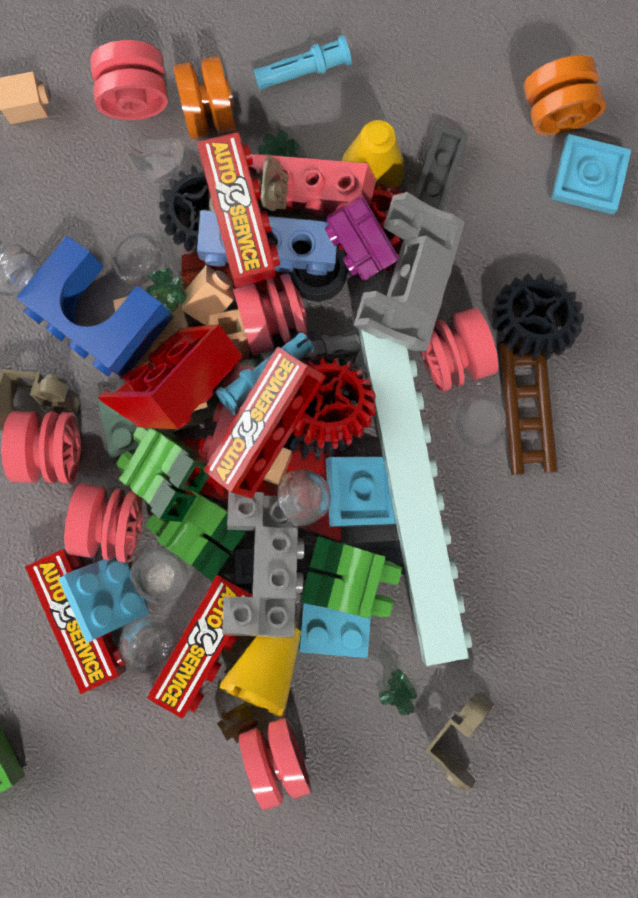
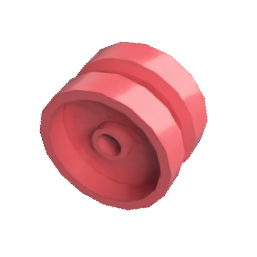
(128, 80)
(273, 763)

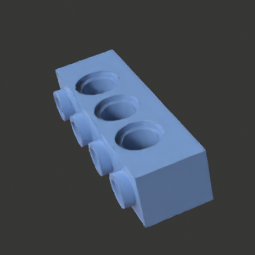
(285, 233)

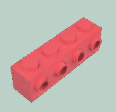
(321, 184)

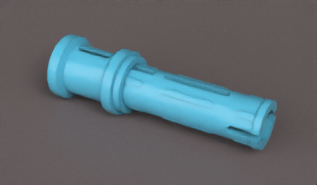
(315, 60)
(236, 393)

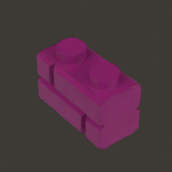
(361, 238)

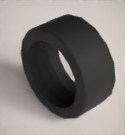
(325, 292)

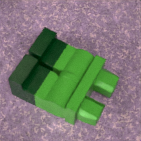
(162, 471)
(189, 540)
(359, 581)

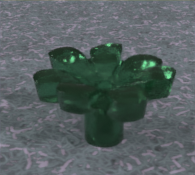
(278, 145)
(167, 288)
(399, 693)

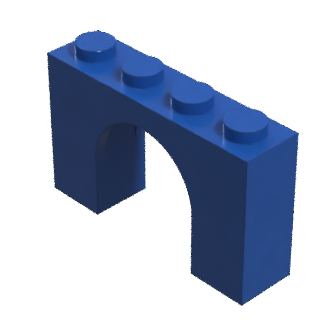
(115, 342)

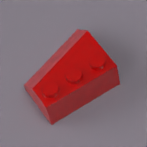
(175, 379)

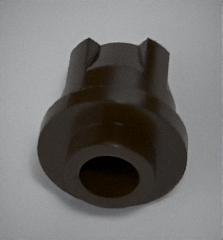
(236, 722)

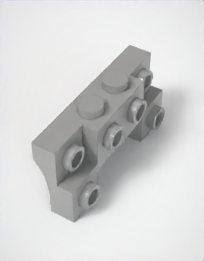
(419, 275)
(275, 570)

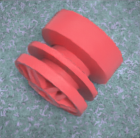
(270, 314)
(464, 347)
(41, 447)
(96, 521)

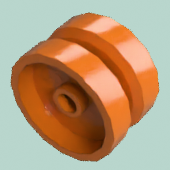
(564, 95)
(205, 98)

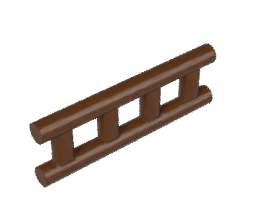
(515, 424)

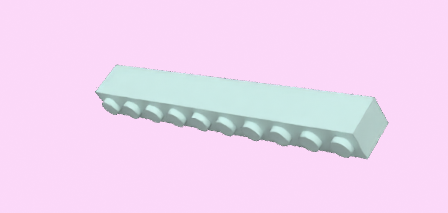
(416, 502)

